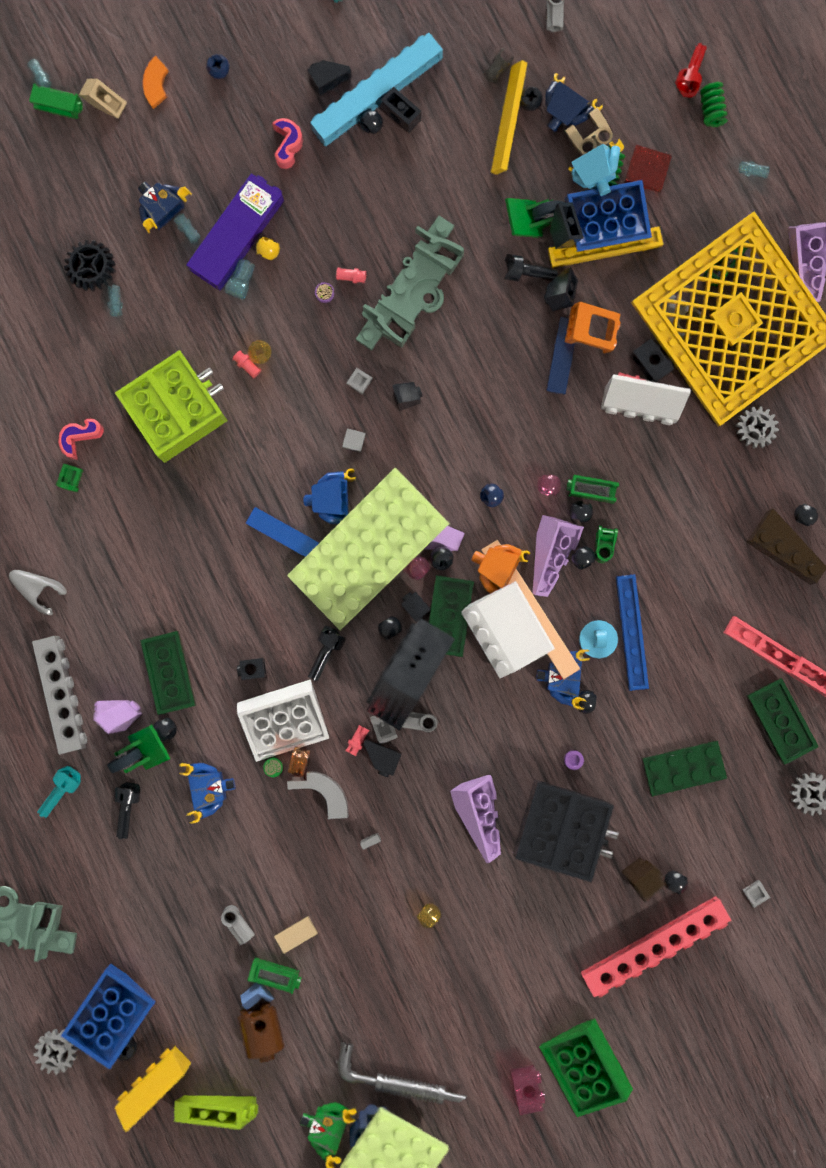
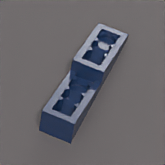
(561, 361)

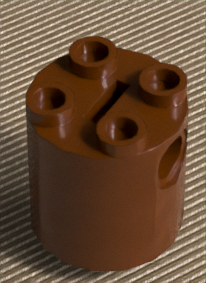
(263, 1039)

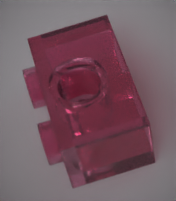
(532, 1101)

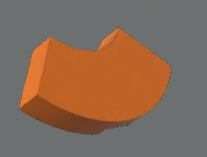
(153, 82)

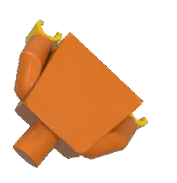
(498, 565)

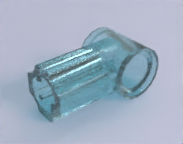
(238, 284)

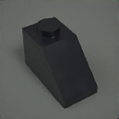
(328, 75)
(565, 226)
(562, 290)
(406, 395)
(383, 758)

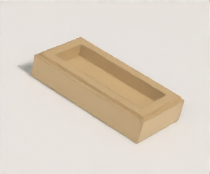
(296, 934)

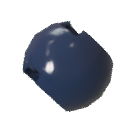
(221, 61)
(491, 495)

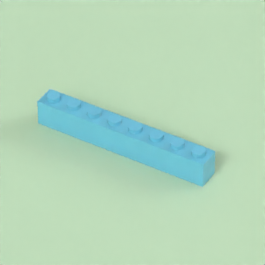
(369, 92)

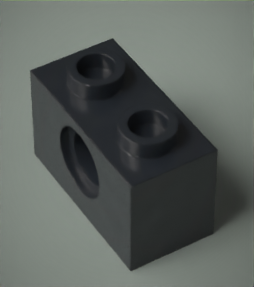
(401, 110)
(652, 372)

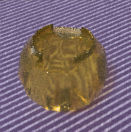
(262, 358)
(429, 916)

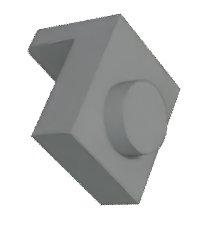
(383, 730)

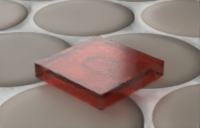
(649, 167)

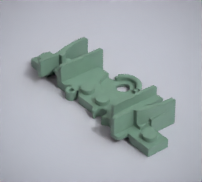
(411, 285)
(23, 924)

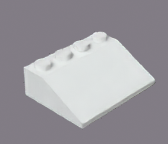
(644, 399)
(507, 629)
(282, 720)

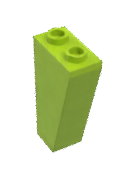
(216, 1110)

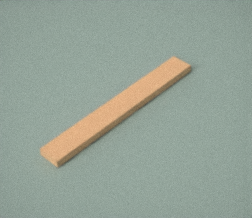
(560, 655)

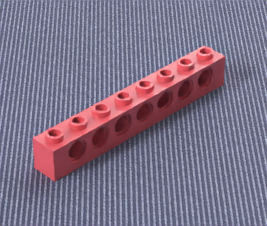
(659, 936)

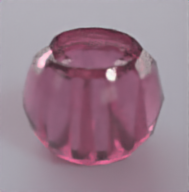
(549, 485)
(418, 568)

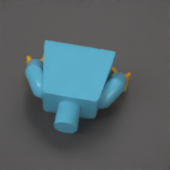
(597, 167)

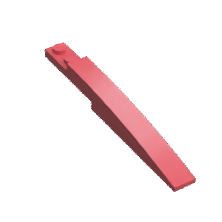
(777, 655)

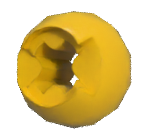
(267, 248)

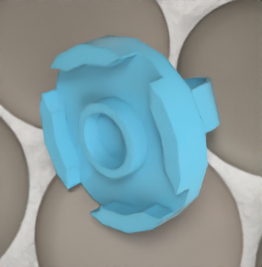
(598, 638)

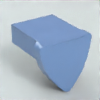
(254, 994)

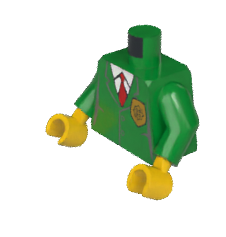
(327, 1130)

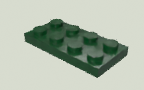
(448, 601)
(168, 672)
(782, 721)
(684, 768)

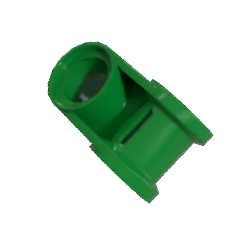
(605, 540)

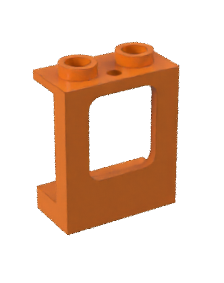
(579, 326)

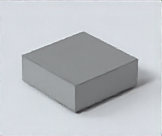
(359, 381)
(354, 440)
(371, 840)
(756, 893)

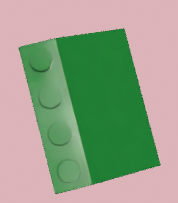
(586, 1068)

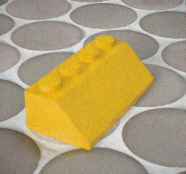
(151, 1087)

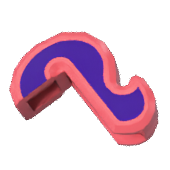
(290, 145)
(75, 432)

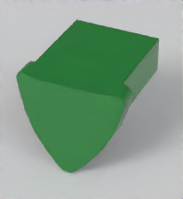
(69, 478)

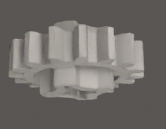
(759, 435)
(805, 797)
(58, 1059)

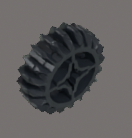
(79, 253)

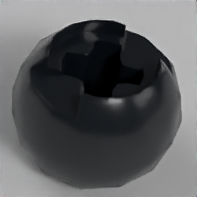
(537, 98)
(371, 122)
(581, 511)
(806, 515)
(583, 557)
(441, 558)
(389, 627)
(590, 703)
(165, 729)
(676, 882)
(127, 1055)

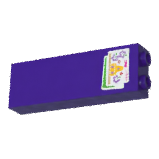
(235, 231)

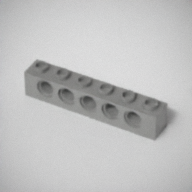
(51, 687)

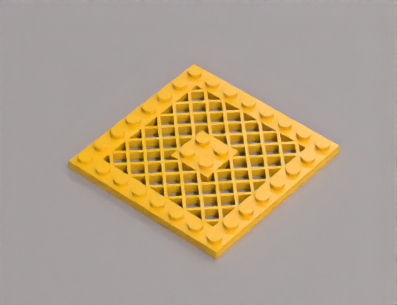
(735, 318)

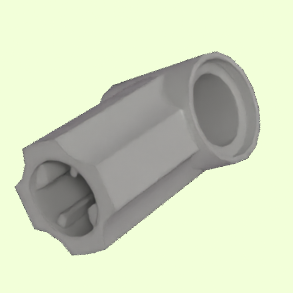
(554, 15)
(416, 721)
(238, 926)

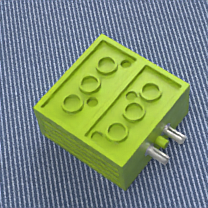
(172, 405)

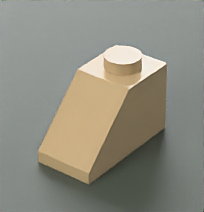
(102, 97)

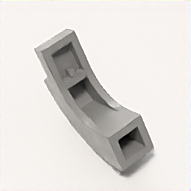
(328, 787)

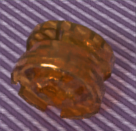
(299, 761)

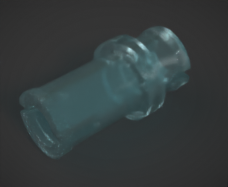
(40, 76)
(749, 168)
(185, 225)
(114, 304)

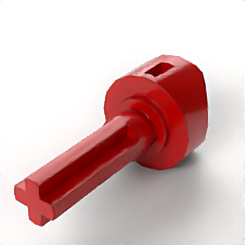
(690, 76)

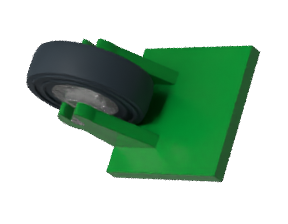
(529, 217)
(147, 747)

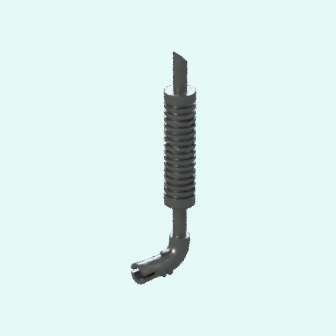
(394, 1085)

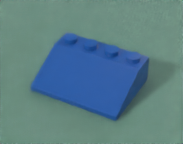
(613, 217)
(108, 1016)

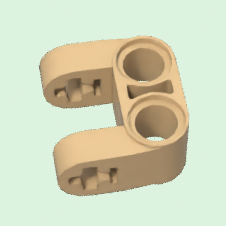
(593, 139)

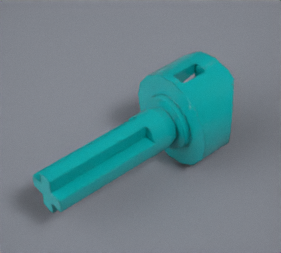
(63, 784)

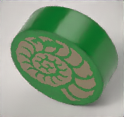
(273, 767)

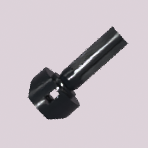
(517, 268)
(330, 642)
(126, 798)

